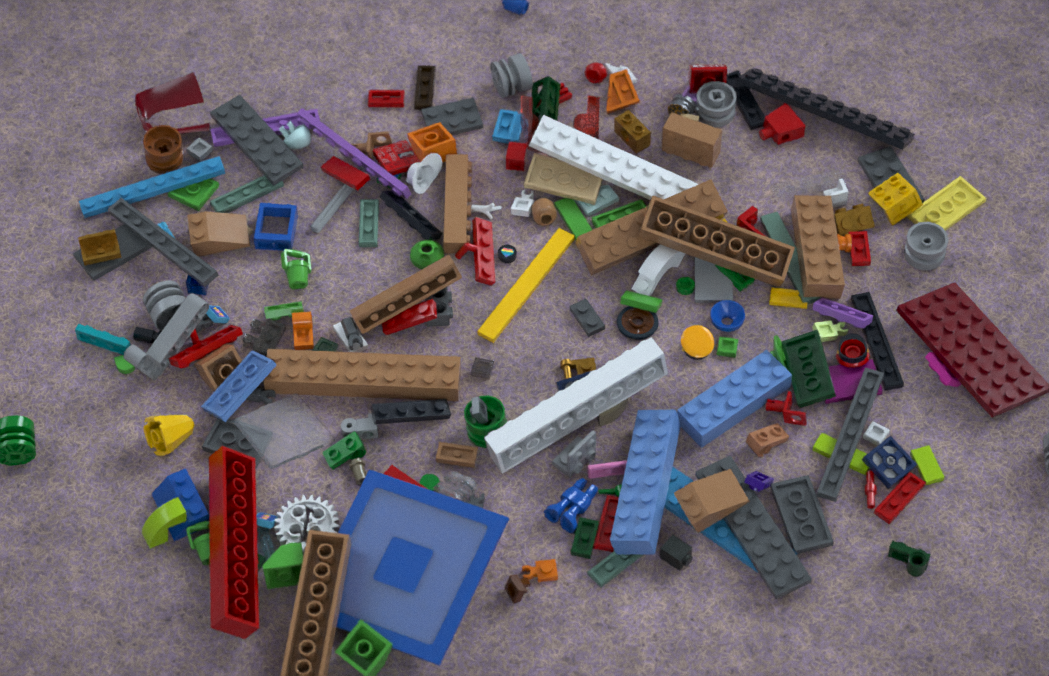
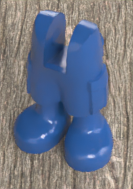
(573, 498)

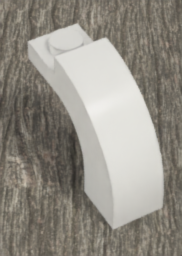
(654, 268)

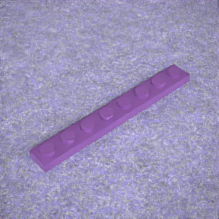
(357, 156)

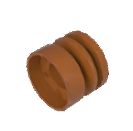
(163, 149)

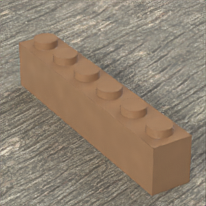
(456, 202)
(405, 294)

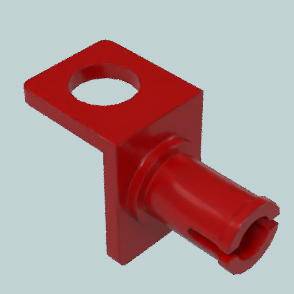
(785, 407)

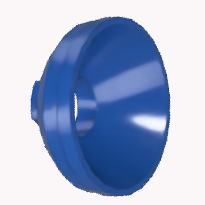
(727, 309)

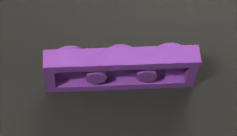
(842, 313)

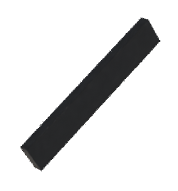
(878, 343)

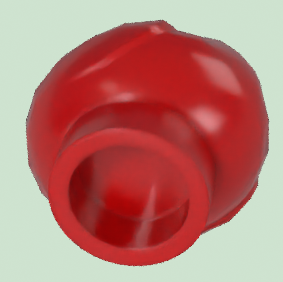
(595, 73)

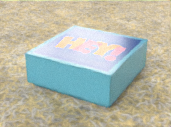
(217, 315)
(266, 520)

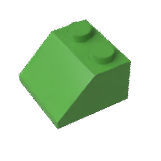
(284, 566)
(365, 649)

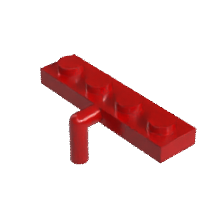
(483, 251)
(202, 347)

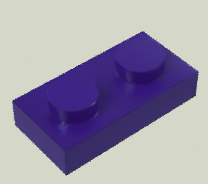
(758, 481)

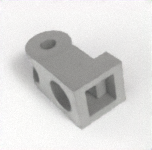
(363, 427)

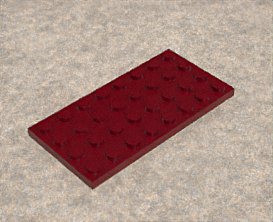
(973, 349)

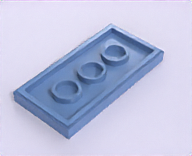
(238, 386)

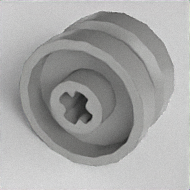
(716, 104)
(926, 246)

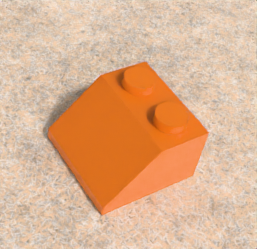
(432, 140)

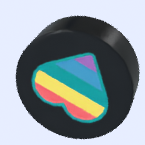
(507, 253)

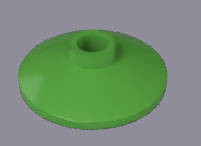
(778, 351)

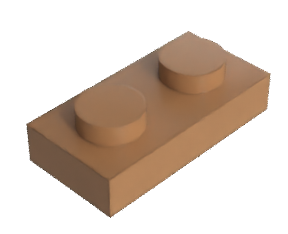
(456, 454)

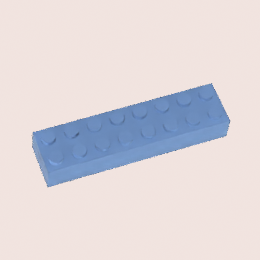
(645, 482)

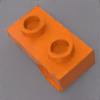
(302, 330)

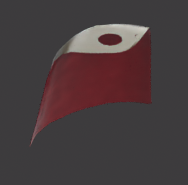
(170, 95)

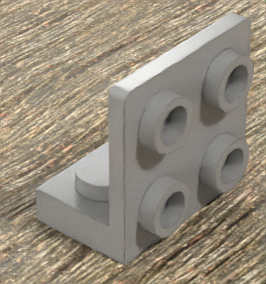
(576, 454)

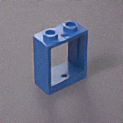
(278, 242)

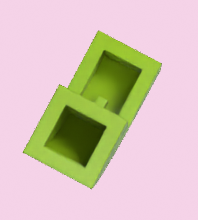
(166, 516)

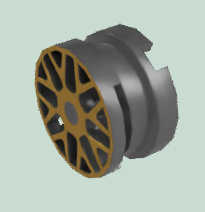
(682, 105)

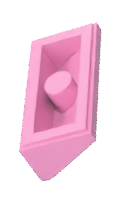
(606, 469)

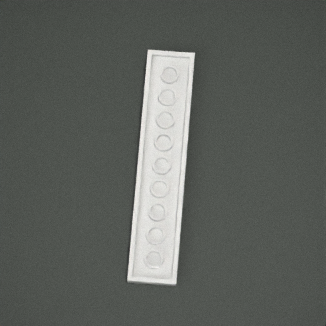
(606, 161)

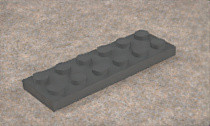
(256, 140)

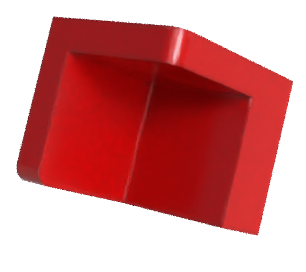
(516, 156)

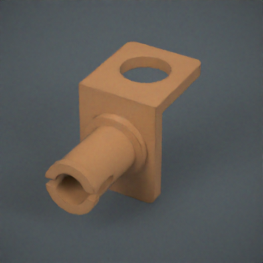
(372, 141)

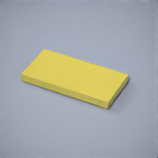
(949, 204)

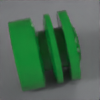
(496, 419)
(17, 440)

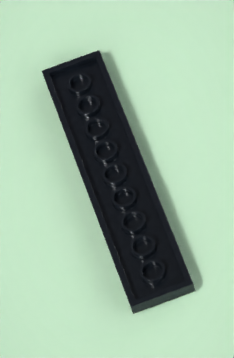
(825, 108)

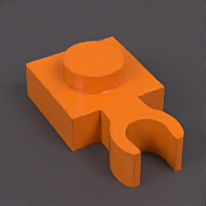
(544, 570)

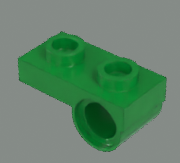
(345, 449)

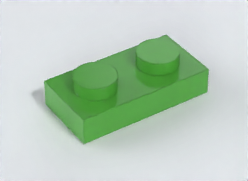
(277, 311)

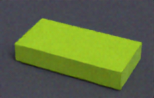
(927, 465)

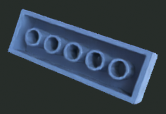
(734, 398)

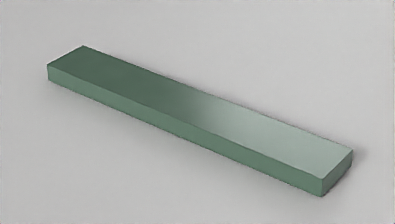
(776, 230)

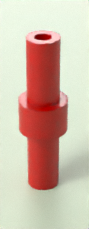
(870, 489)

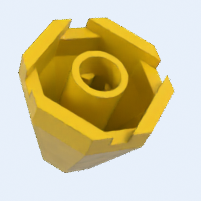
(167, 432)

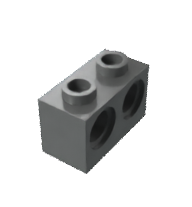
(444, 312)

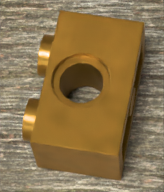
(632, 131)

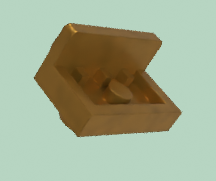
(853, 220)
(99, 247)

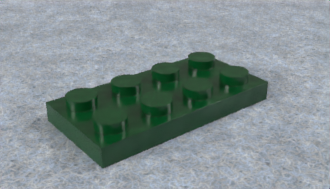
(808, 368)

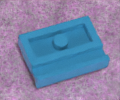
(507, 127)

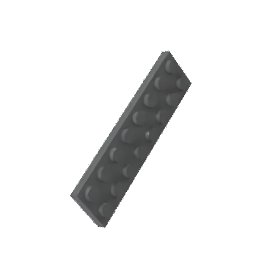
(761, 537)

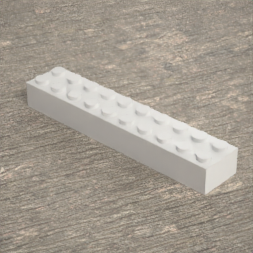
(576, 405)

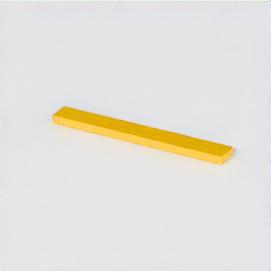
(525, 285)

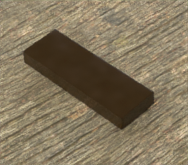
(424, 87)

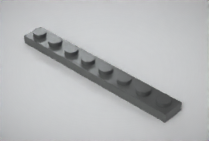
(163, 242)
(850, 435)

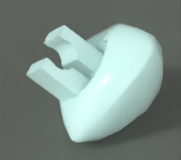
(296, 137)

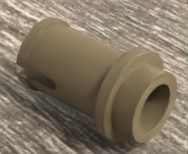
(357, 467)

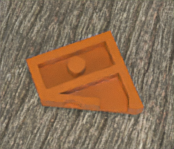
(620, 92)

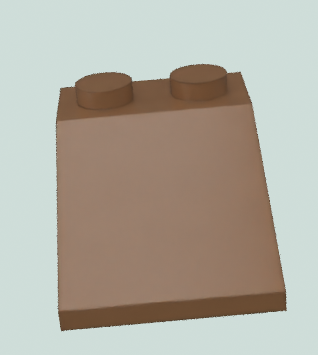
(217, 232)
(711, 499)

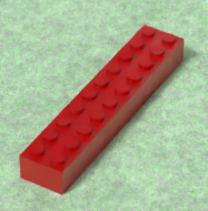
(233, 543)

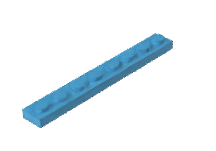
(153, 186)

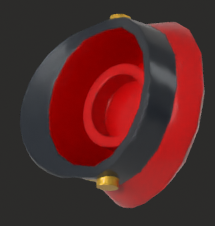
(852, 351)

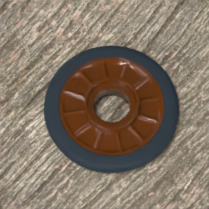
(637, 332)

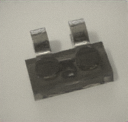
(269, 336)

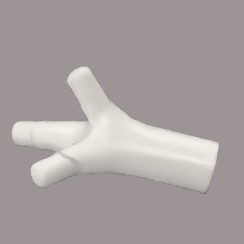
(485, 209)

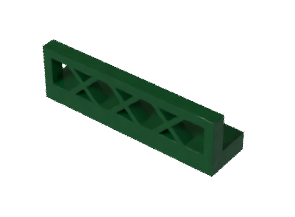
(549, 98)

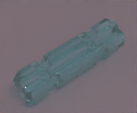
(266, 542)

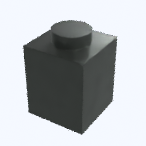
(676, 553)

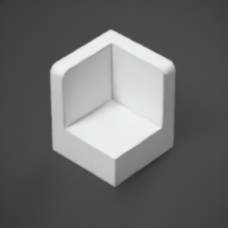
(838, 195)

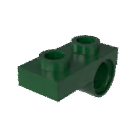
(910, 555)

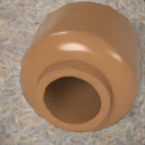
(543, 211)

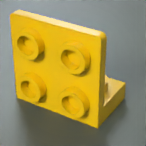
(896, 198)

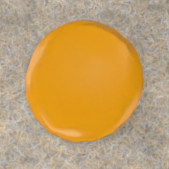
(697, 342)

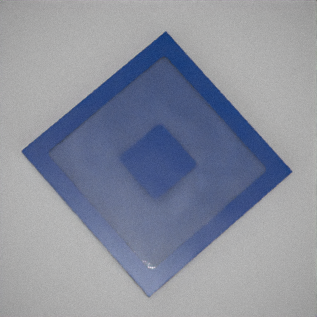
(414, 563)

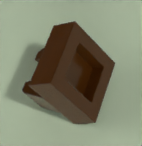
(516, 587)

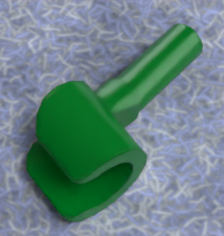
(616, 490)

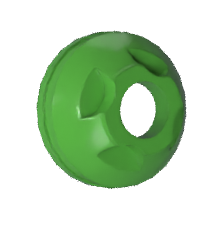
(423, 259)

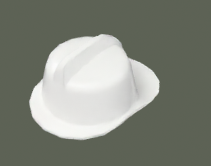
(423, 173)

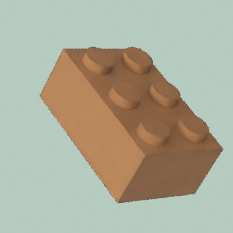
(691, 140)

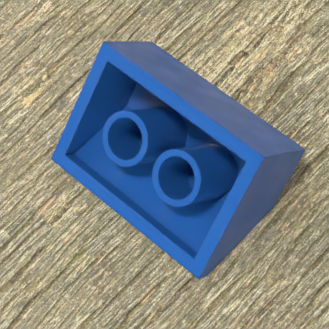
(181, 486)

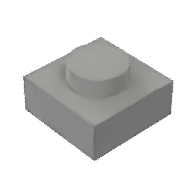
(199, 149)

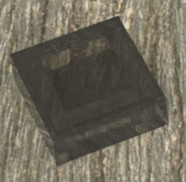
(482, 368)

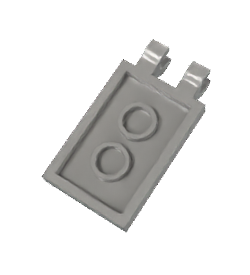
(711, 283)

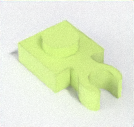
(829, 331)

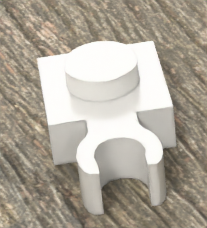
(522, 205)

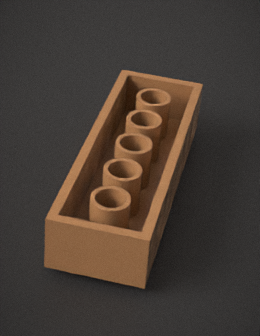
(817, 246)

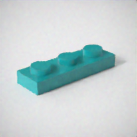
(102, 339)

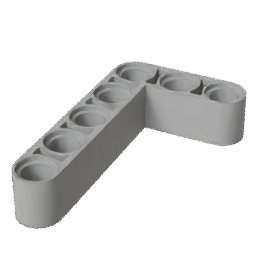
(170, 339)

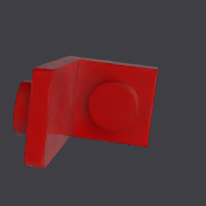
(748, 220)

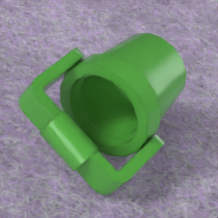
(296, 270)
(201, 543)

